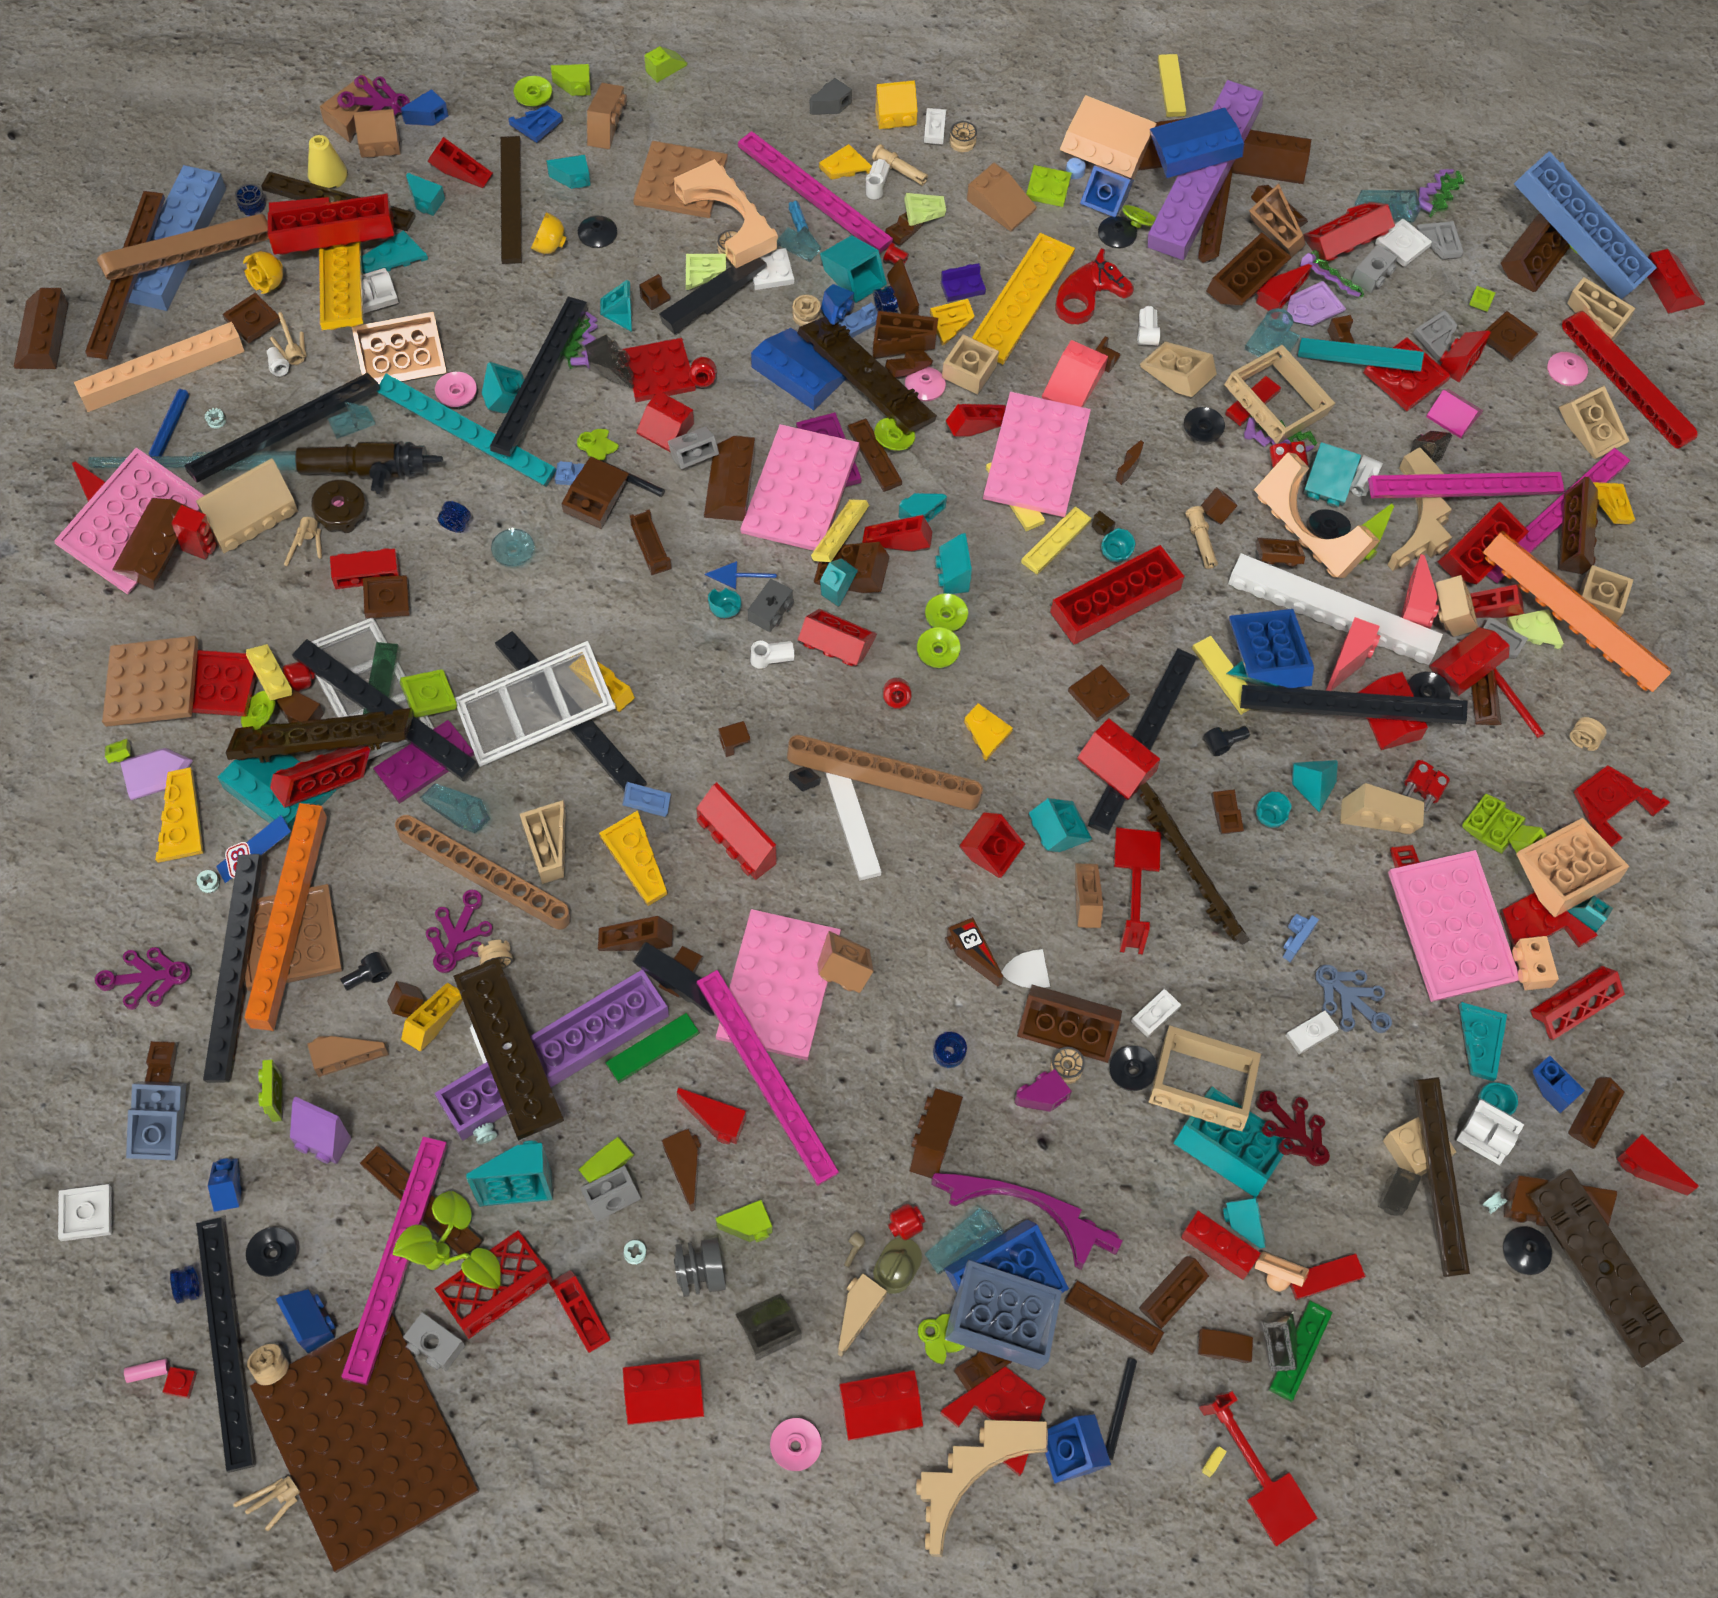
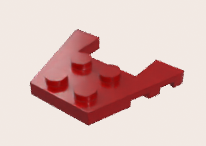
(1609, 794)
(1531, 919)
(1000, 1399)

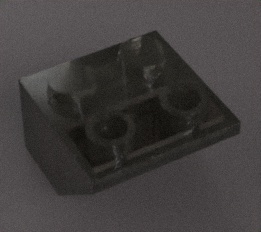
(610, 361)
(769, 1326)

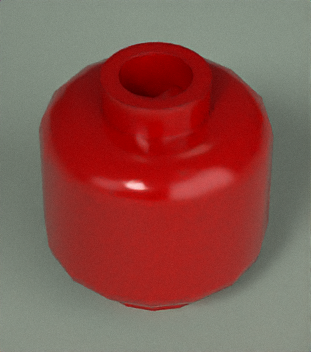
(703, 371)
(298, 676)
(898, 699)
(906, 1222)

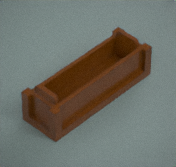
(650, 543)

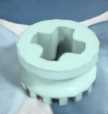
(215, 413)
(205, 875)
(485, 1133)
(1494, 1202)
(639, 1258)

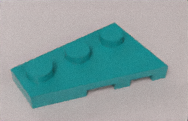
(393, 253)
(1483, 1039)

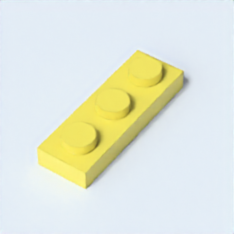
(268, 672)

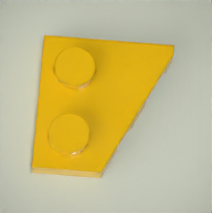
(844, 163)
(952, 319)
(1615, 502)
(986, 729)

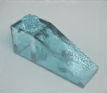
(1402, 203)
(459, 808)
(967, 1237)

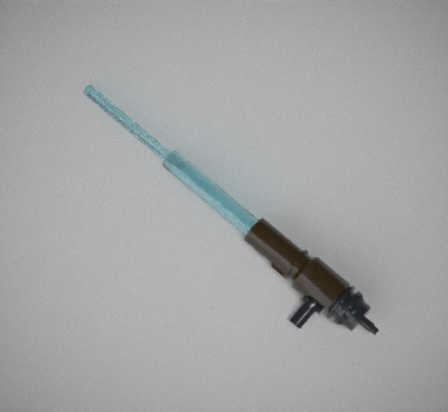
(365, 459)

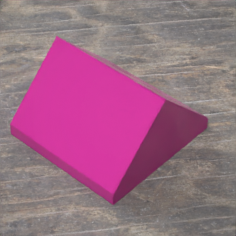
(1454, 413)

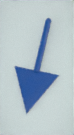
(728, 575)

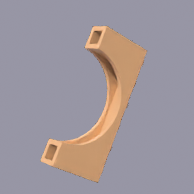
(713, 183)
(1280, 492)

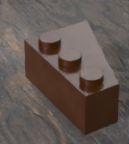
(903, 332)
(935, 1132)

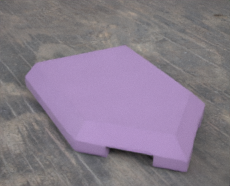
(1314, 304)
(148, 772)

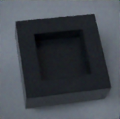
(804, 778)

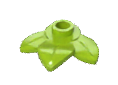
(596, 443)
(936, 1345)

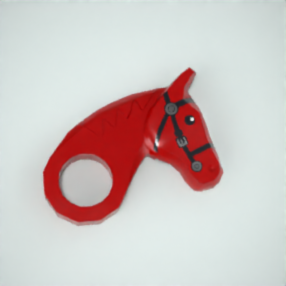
(1085, 283)

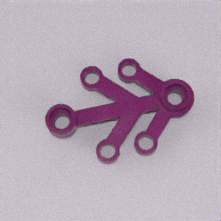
(376, 99)
(457, 935)
(146, 978)

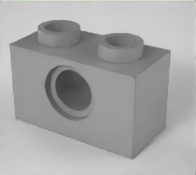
(1374, 269)
(693, 447)
(610, 1193)
(426, 1329)

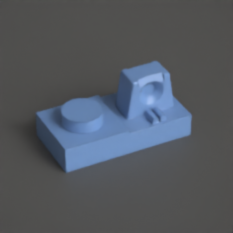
(860, 320)
(567, 472)
(646, 799)
(1302, 928)

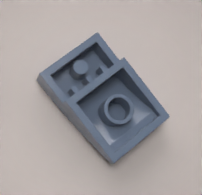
(155, 1120)

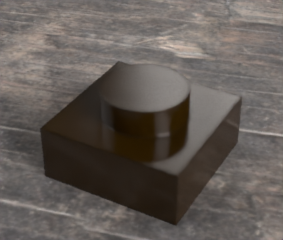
(1102, 523)

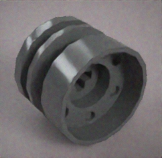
(700, 1267)

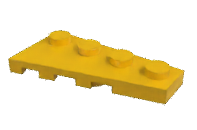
(180, 819)
(633, 853)

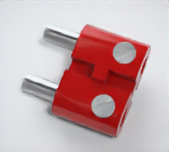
(1278, 451)
(1426, 781)

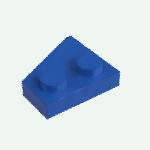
(537, 123)

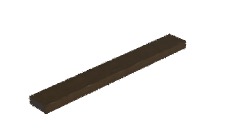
(300, 190)
(511, 200)
(1441, 1177)

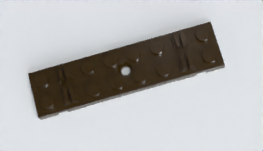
(867, 374)
(319, 734)
(1219, 909)
(515, 1070)
(1621, 1288)

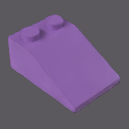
(318, 1132)

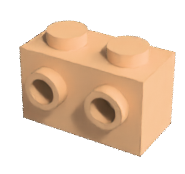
(1535, 963)

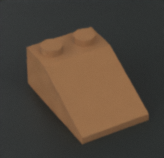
(1000, 197)

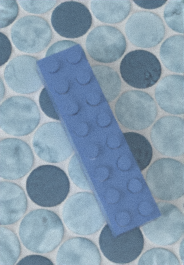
(186, 209)
(1585, 225)

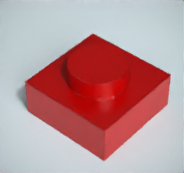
(179, 1382)

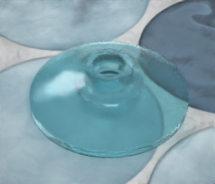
(512, 540)

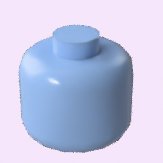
(1076, 167)

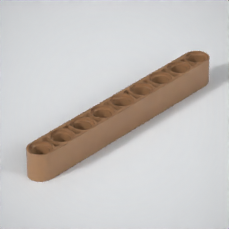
(183, 247)
(884, 772)
(487, 880)

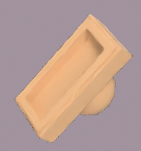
(1280, 1271)

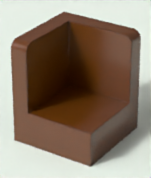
(653, 293)
(1340, 329)
(1113, 356)
(1219, 505)
(733, 736)
(404, 999)

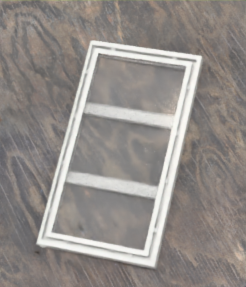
(355, 650)
(534, 703)

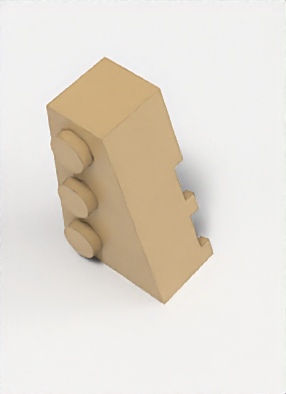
(1601, 306)
(1382, 810)
(546, 839)

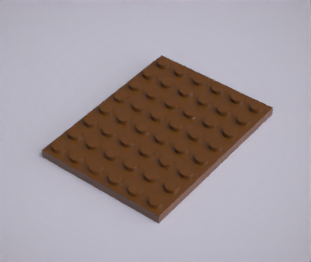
(364, 1454)

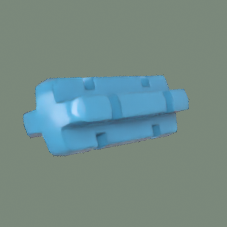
(797, 215)

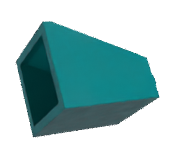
(854, 267)
(1331, 475)

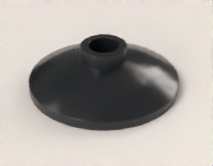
(597, 231)
(1117, 232)
(1204, 418)
(1329, 524)
(1431, 684)
(1133, 1058)
(263, 1243)
(1520, 1258)

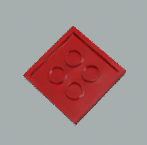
(660, 368)
(1409, 386)
(223, 683)

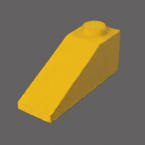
(431, 1017)

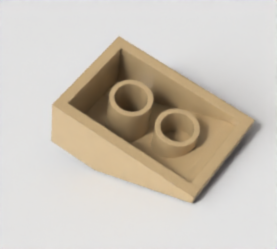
(1180, 368)
(1595, 422)

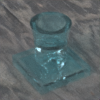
(1272, 333)

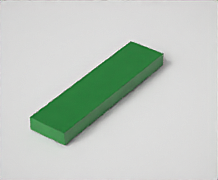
(652, 1048)
(1308, 1337)

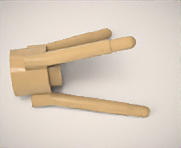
(293, 354)
(306, 530)
(283, 1489)

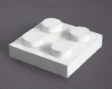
(1404, 242)
(777, 271)
(85, 1212)

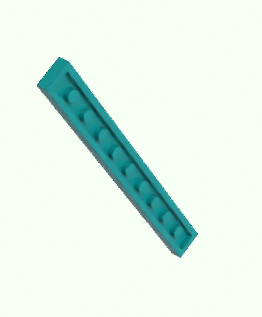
(463, 428)

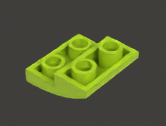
(1493, 823)

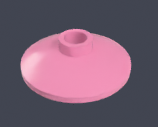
(1567, 368)
(455, 383)
(929, 389)
(795, 1431)

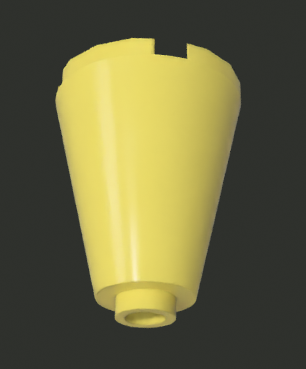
(324, 163)

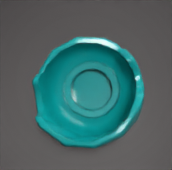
(1118, 545)
(724, 603)
(1273, 809)
(1500, 1096)

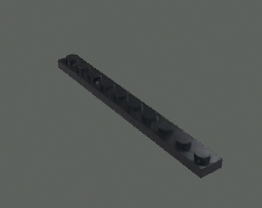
(538, 377)
(281, 427)
(374, 701)
(1354, 704)
(587, 732)
(1147, 732)
(233, 969)
(225, 1346)

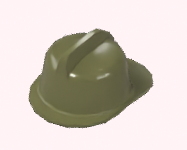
(897, 1265)

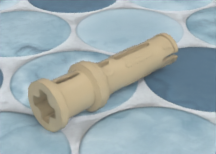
(899, 165)
(1200, 530)

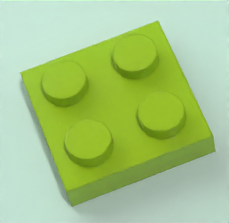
(1048, 185)
(428, 693)
(271, 1093)

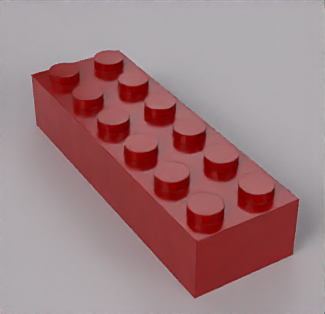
(330, 224)
(1117, 594)

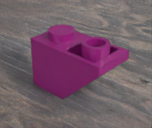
(1045, 1093)

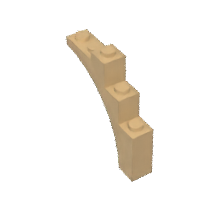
(1433, 514)
(944, 1490)

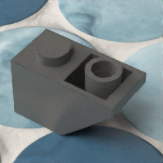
(831, 98)

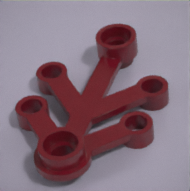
(1295, 1130)

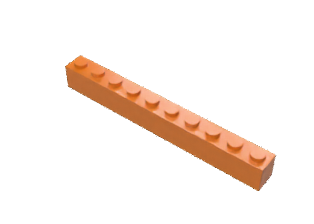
(1577, 611)
(285, 918)

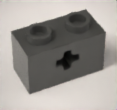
(770, 605)

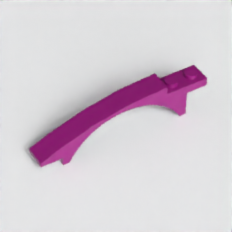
(1079, 1233)

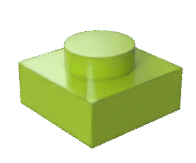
(1482, 298)
(117, 751)

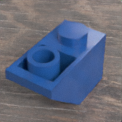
(425, 110)
(837, 303)
(1556, 1084)
(225, 1184)

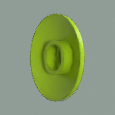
(532, 91)
(1138, 216)
(891, 436)
(946, 605)
(938, 638)
(259, 711)

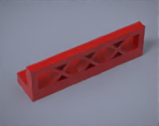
(1578, 995)

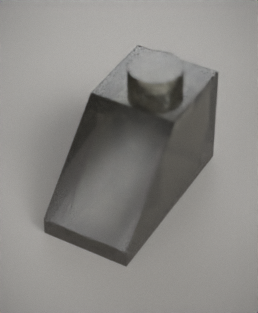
(1433, 444)
(1399, 1191)
(1281, 1340)

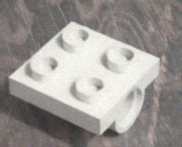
(377, 290)
(1490, 1132)

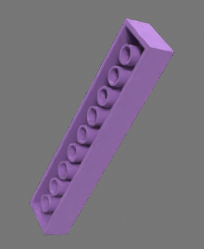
(1196, 190)
(561, 1048)

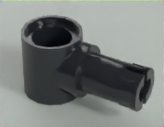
(1221, 741)
(371, 969)

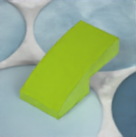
(606, 1160)

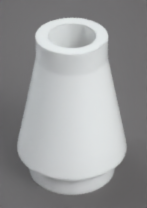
(277, 363)

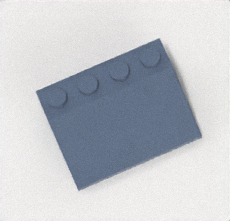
(1004, 1315)

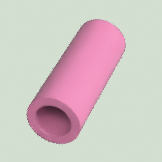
(146, 1370)

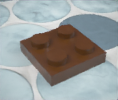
(252, 317)
(1510, 335)
(1280, 551)
(386, 596)
(1099, 693)

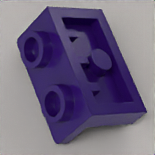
(962, 282)

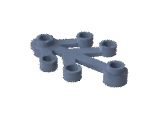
(1350, 996)

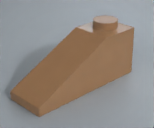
(1088, 896)
(338, 1053)

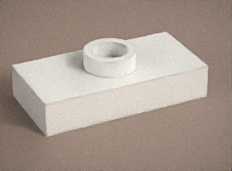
(934, 126)
(1156, 1013)
(1312, 1032)

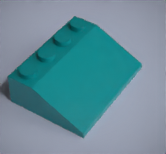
(251, 782)
(1239, 1156)
(513, 1177)

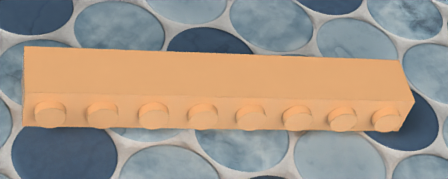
(159, 366)

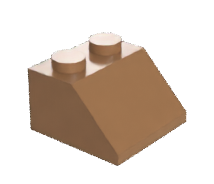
(377, 133)
(845, 963)

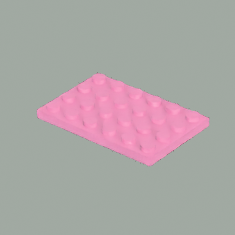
(1037, 454)
(800, 487)
(112, 514)
(1453, 926)
(780, 982)

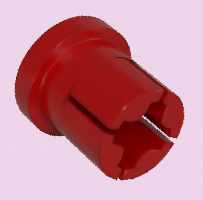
(892, 254)

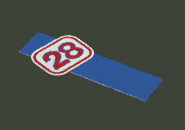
(257, 845)

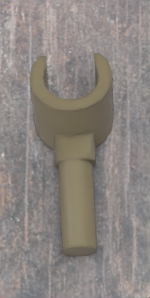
(858, 1242)

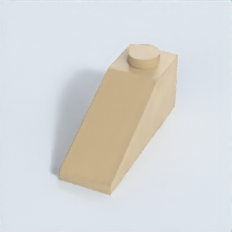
(861, 1304)

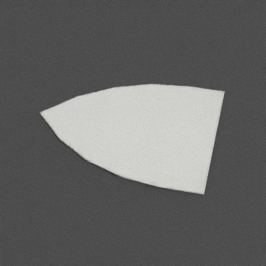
(1027, 970)

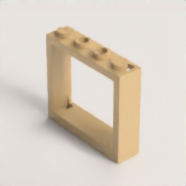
(1296, 376)
(1211, 1051)

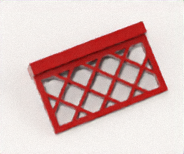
(502, 1301)

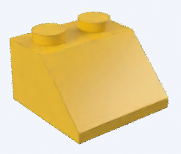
(896, 104)

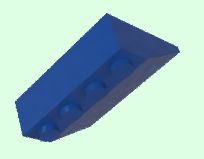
(1197, 142)
(796, 367)
(1273, 648)
(1017, 1252)

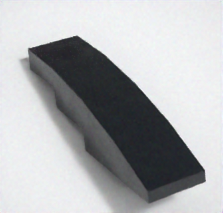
(672, 975)

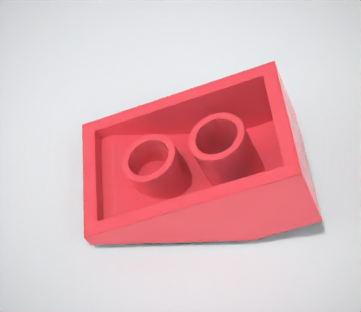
(1075, 375)
(1421, 596)
(1358, 645)

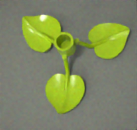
(419, 1247)

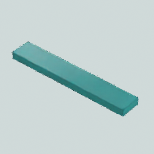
(1361, 354)

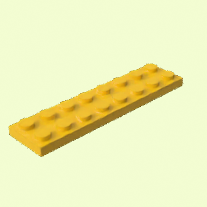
(340, 286)
(1023, 295)

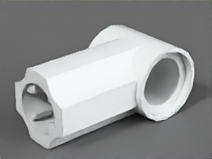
(876, 179)
(1148, 328)
(1366, 468)
(771, 653)

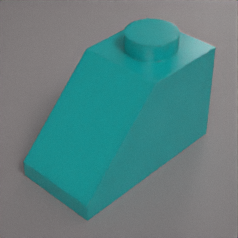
(570, 171)
(425, 194)
(922, 504)
(837, 580)
(1246, 1219)

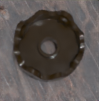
(340, 517)

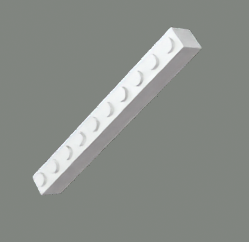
(1333, 607)

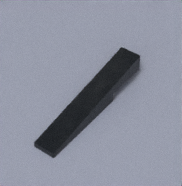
(709, 295)

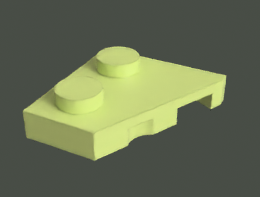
(923, 207)
(703, 268)
(1537, 627)

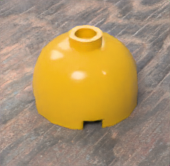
(549, 235)
(263, 271)

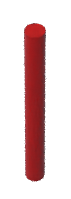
(1518, 705)

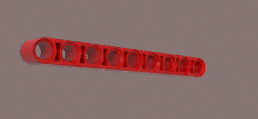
(1629, 379)

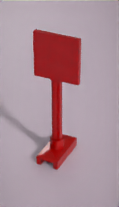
(1138, 852)
(1280, 1503)

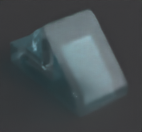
(799, 243)
(354, 420)

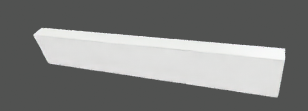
(854, 826)

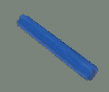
(169, 423)

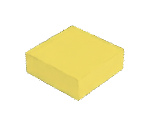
(1213, 1461)

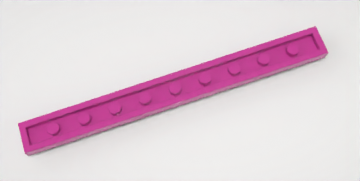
(814, 192)
(1465, 484)
(1552, 517)
(767, 1078)
(392, 1267)

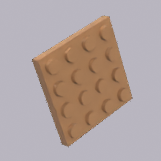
(657, 179)
(150, 681)
(317, 940)

